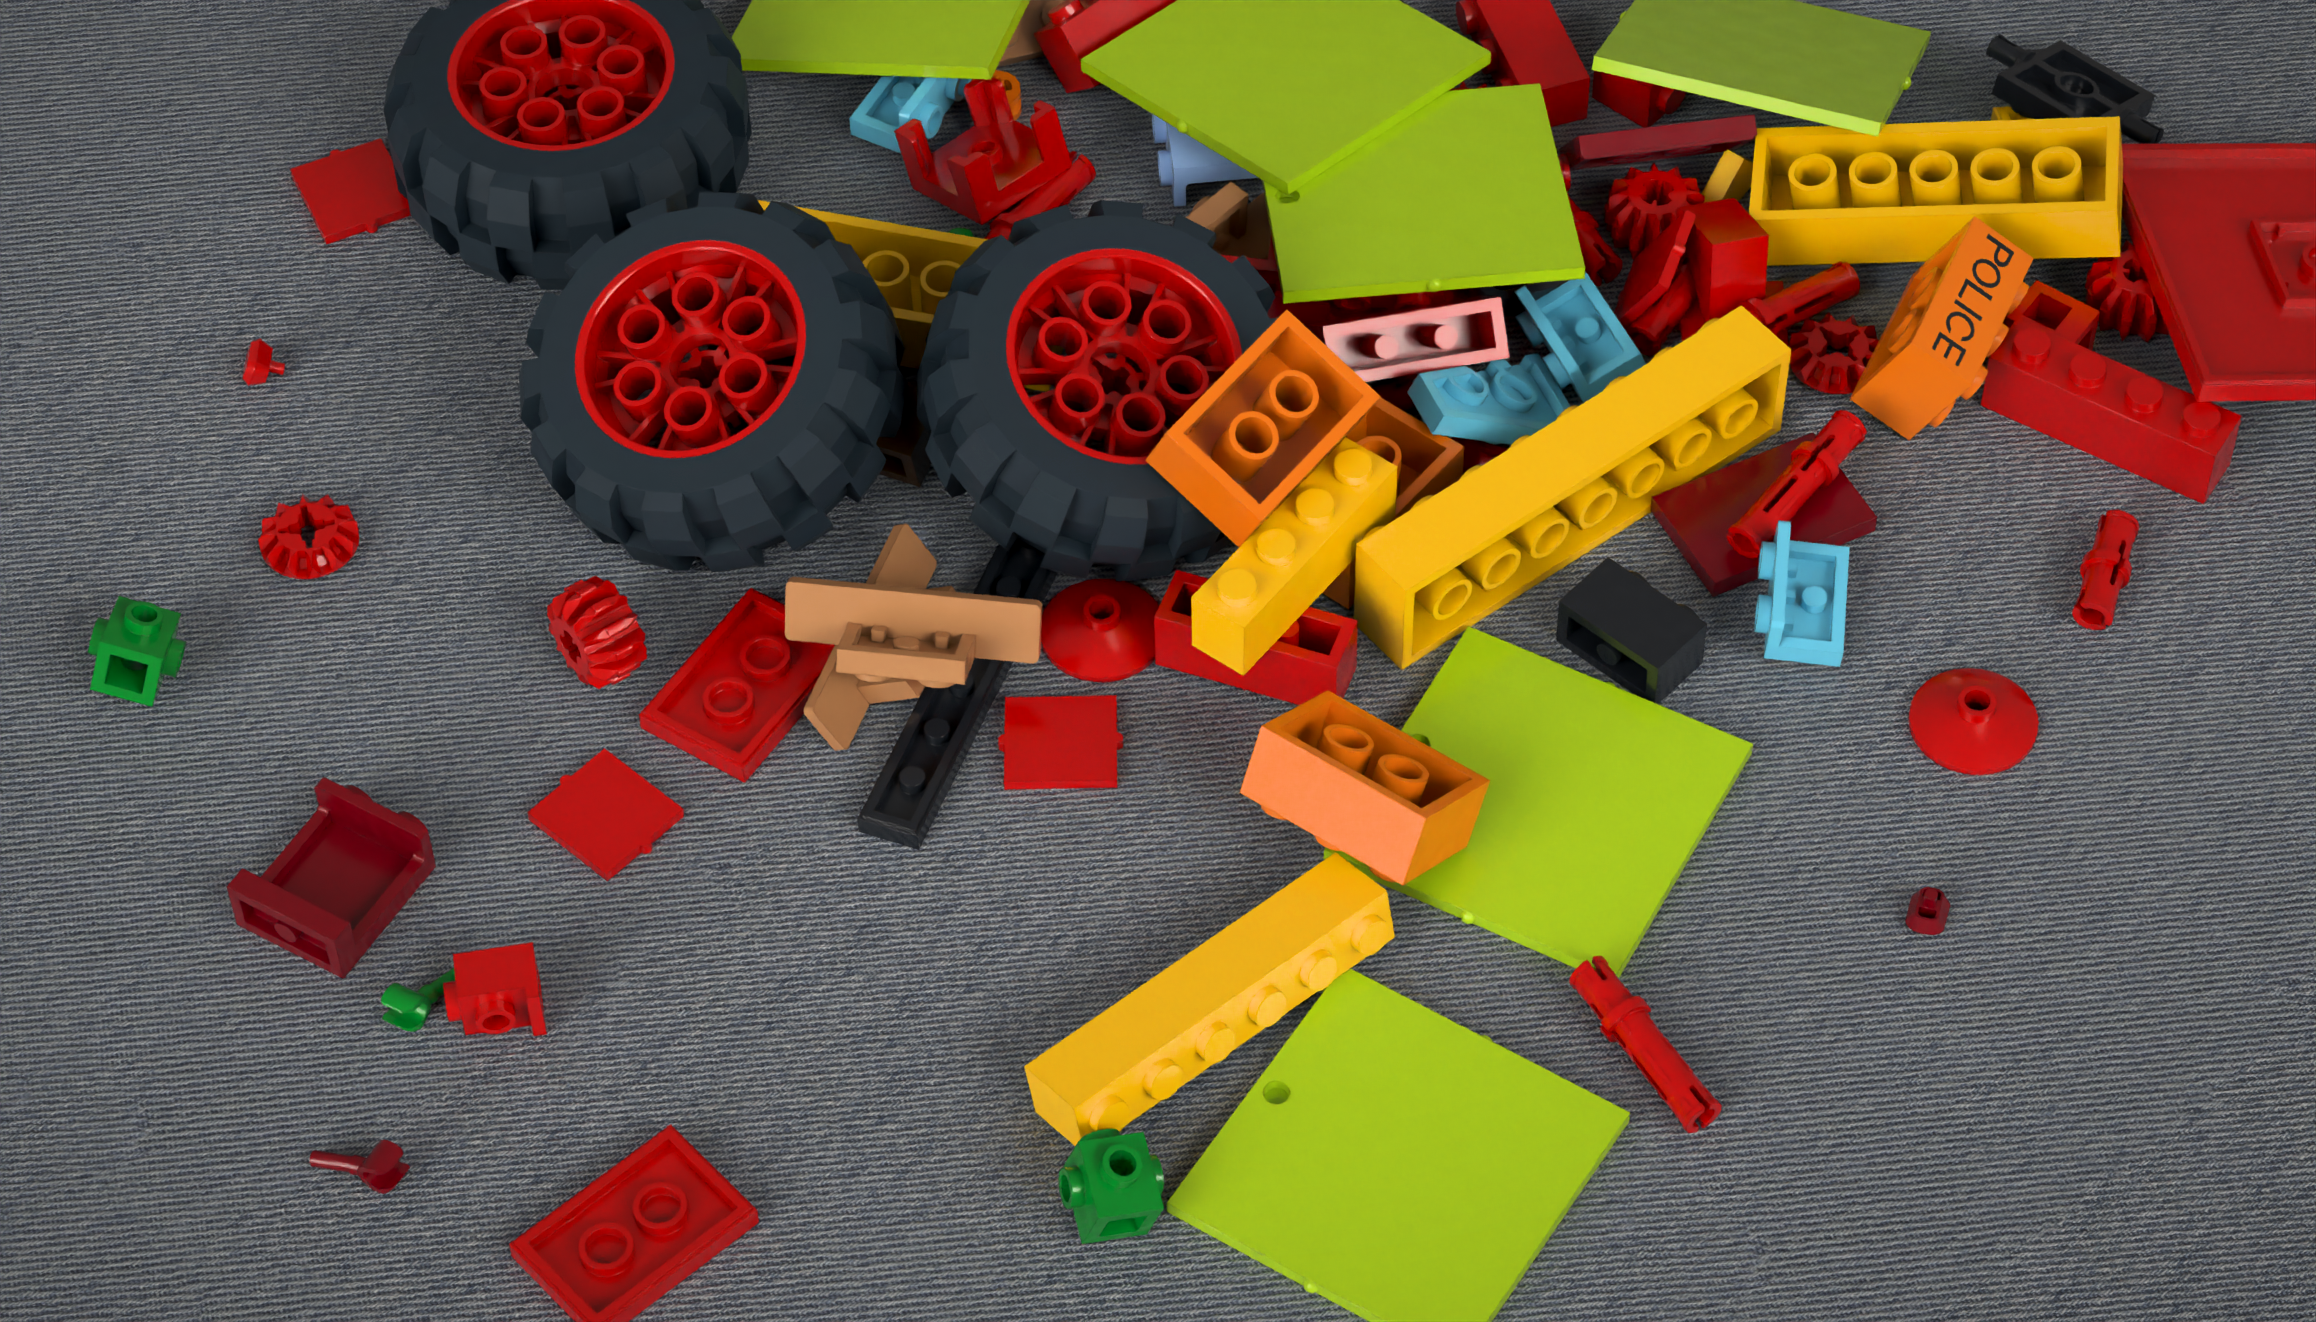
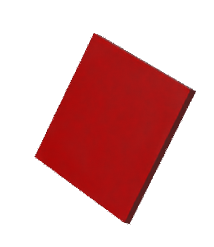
(2230, 261)

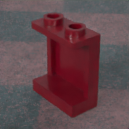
(336, 879)

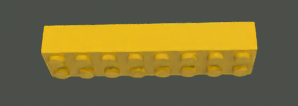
(1568, 486)

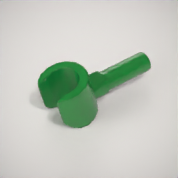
(412, 1008)

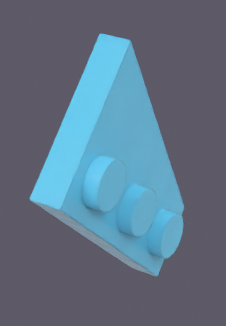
(1489, 403)

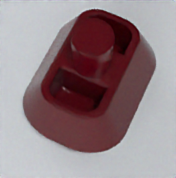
(1928, 911)

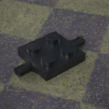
(2070, 85)

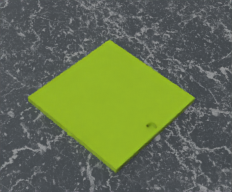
(878, 36)
(1769, 57)
(1285, 80)
(1433, 206)
(1583, 805)
(1398, 1160)

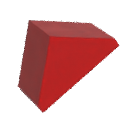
(1725, 256)

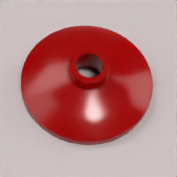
(1100, 647)
(1972, 739)

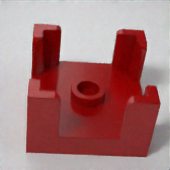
(990, 162)

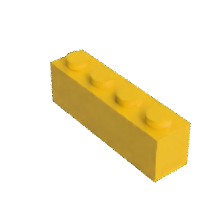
(1293, 556)

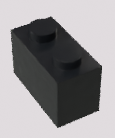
(1631, 631)

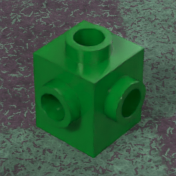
(135, 650)
(1112, 1186)

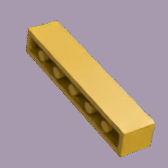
(1211, 1001)

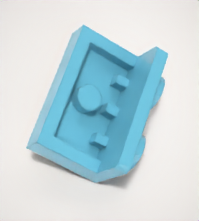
(901, 99)
(1581, 334)
(1804, 599)

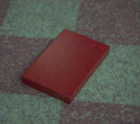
(1659, 142)
(1705, 508)

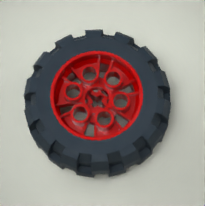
(557, 119)
(695, 283)
(1094, 291)

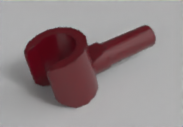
(378, 1171)

